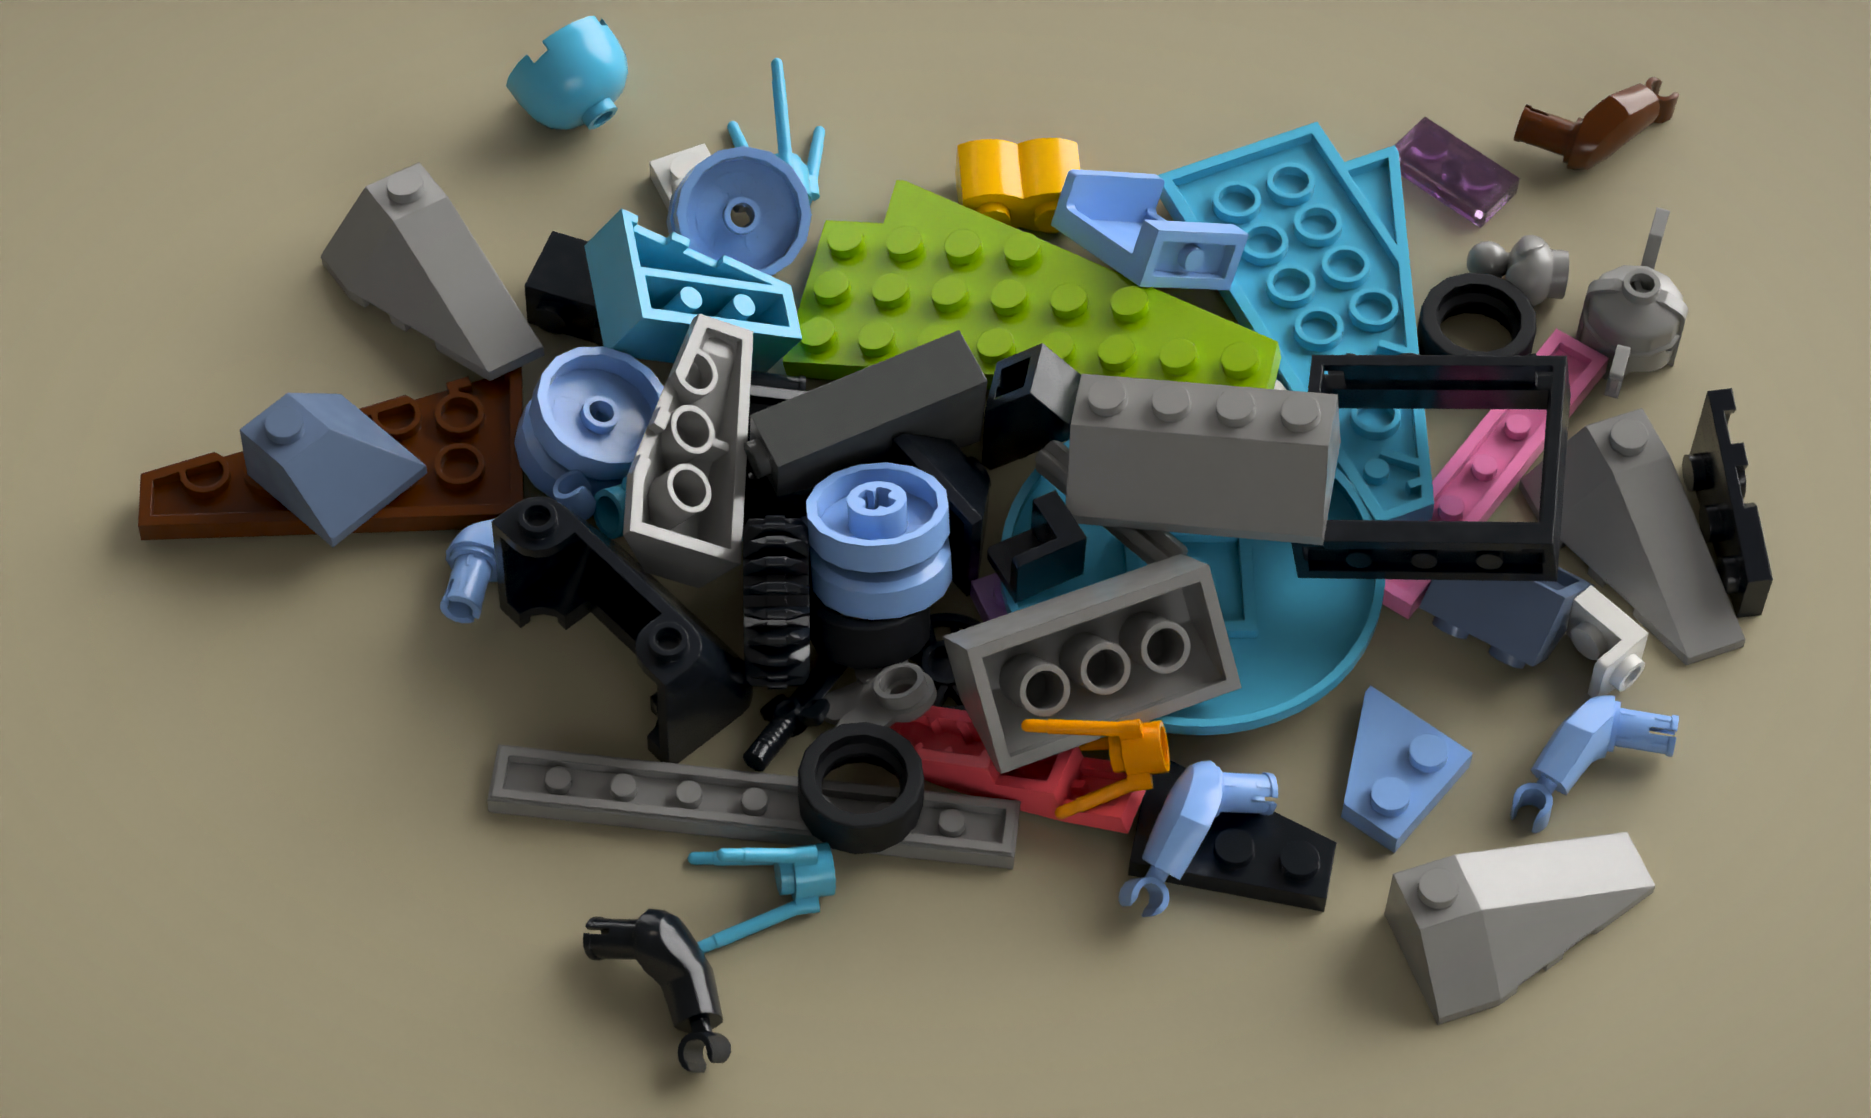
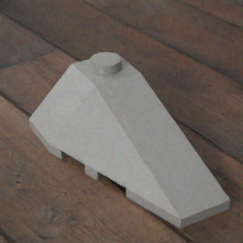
(424, 268)
(692, 460)
(1641, 536)
(1501, 915)

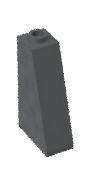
(854, 419)

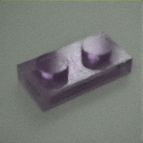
(1455, 172)

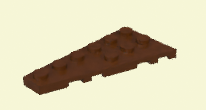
(457, 433)

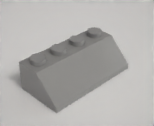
(1202, 458)
(1094, 655)

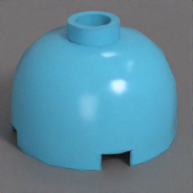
(573, 78)

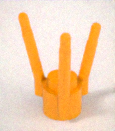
(1132, 746)

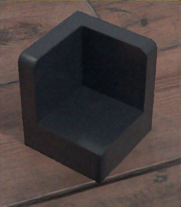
(1042, 555)

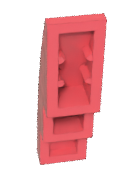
(959, 761)

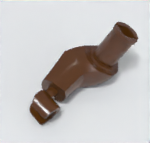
(1602, 129)

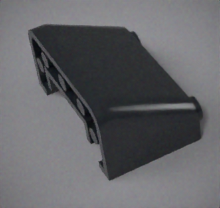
(567, 568)

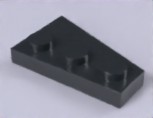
(1718, 477)
(1245, 853)

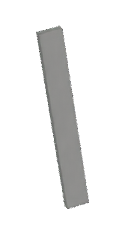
(736, 804)

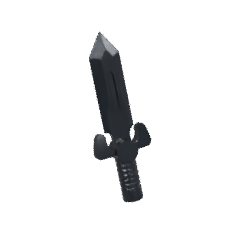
(793, 715)

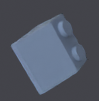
(1515, 617)

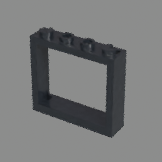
(1447, 547)

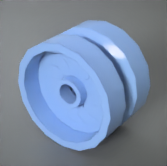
(749, 183)
(586, 418)
(879, 540)

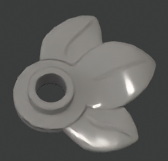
(883, 696)

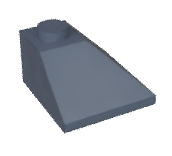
(326, 462)

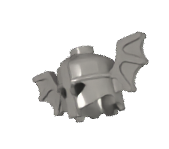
(1634, 315)

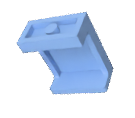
(1119, 224)

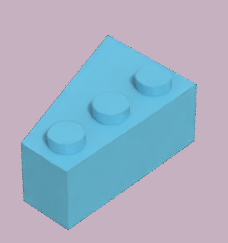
(656, 285)

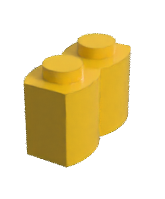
(1015, 180)

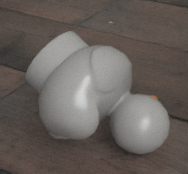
(1528, 266)

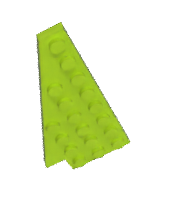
(1006, 291)

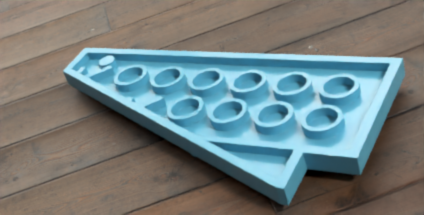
(1323, 278)

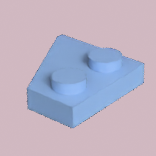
(1398, 770)

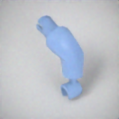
(473, 554)
(1584, 739)
(1186, 819)

